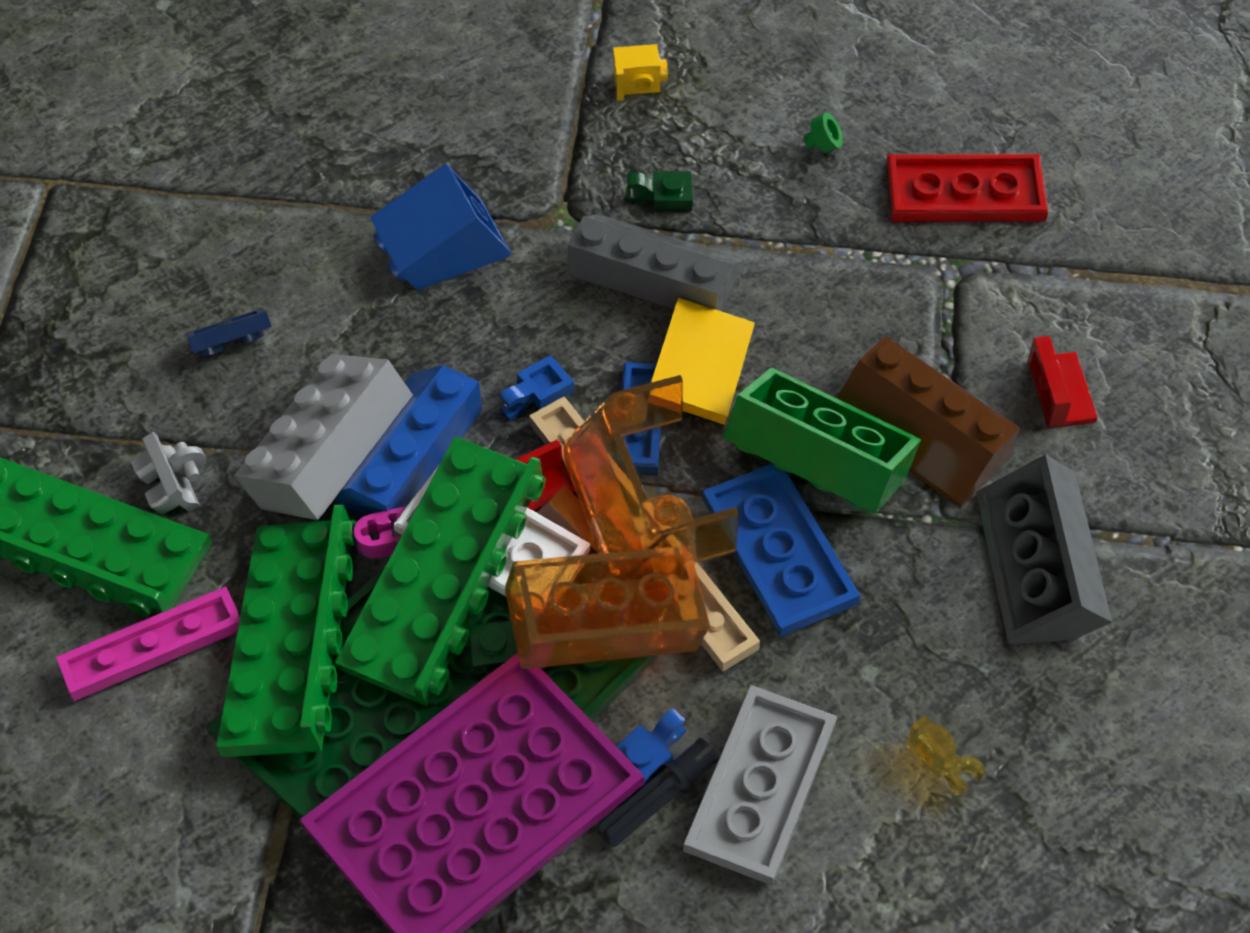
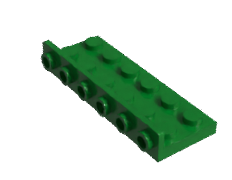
(95, 541)
(441, 571)
(288, 639)

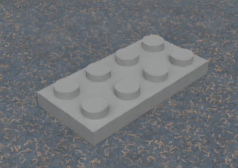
(760, 785)

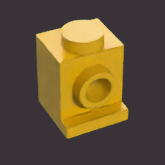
(638, 70)

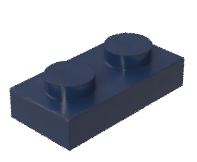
(212, 337)

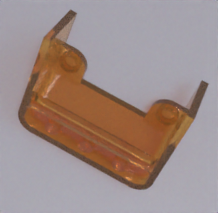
(611, 489)

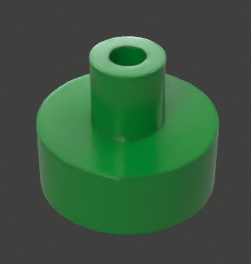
(824, 133)

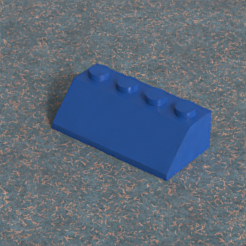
(414, 443)

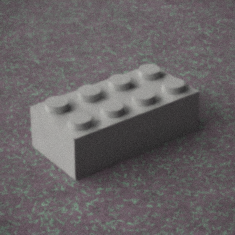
(323, 435)

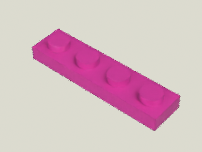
(149, 643)

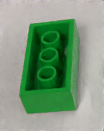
(821, 439)

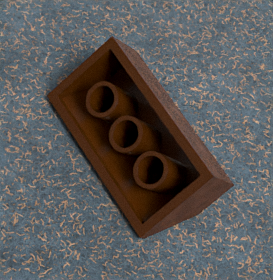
(960, 434)

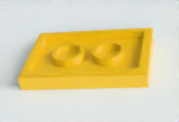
(708, 354)

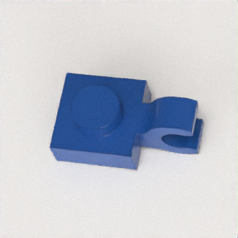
(537, 384)
(650, 750)

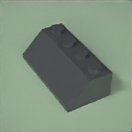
(650, 264)
(1042, 554)

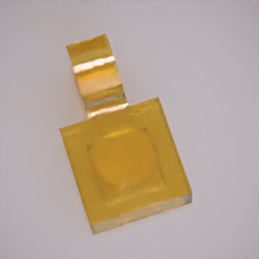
(938, 753)

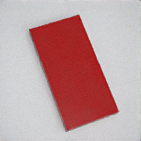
(966, 187)

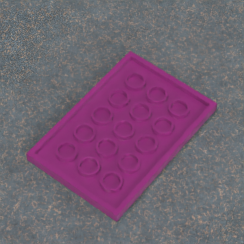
(472, 803)

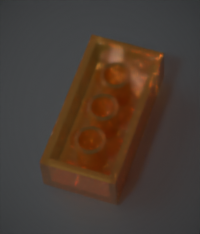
(605, 606)

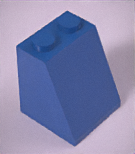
(437, 231)

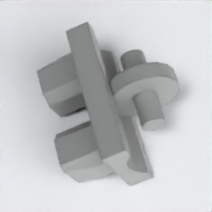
(174, 468)

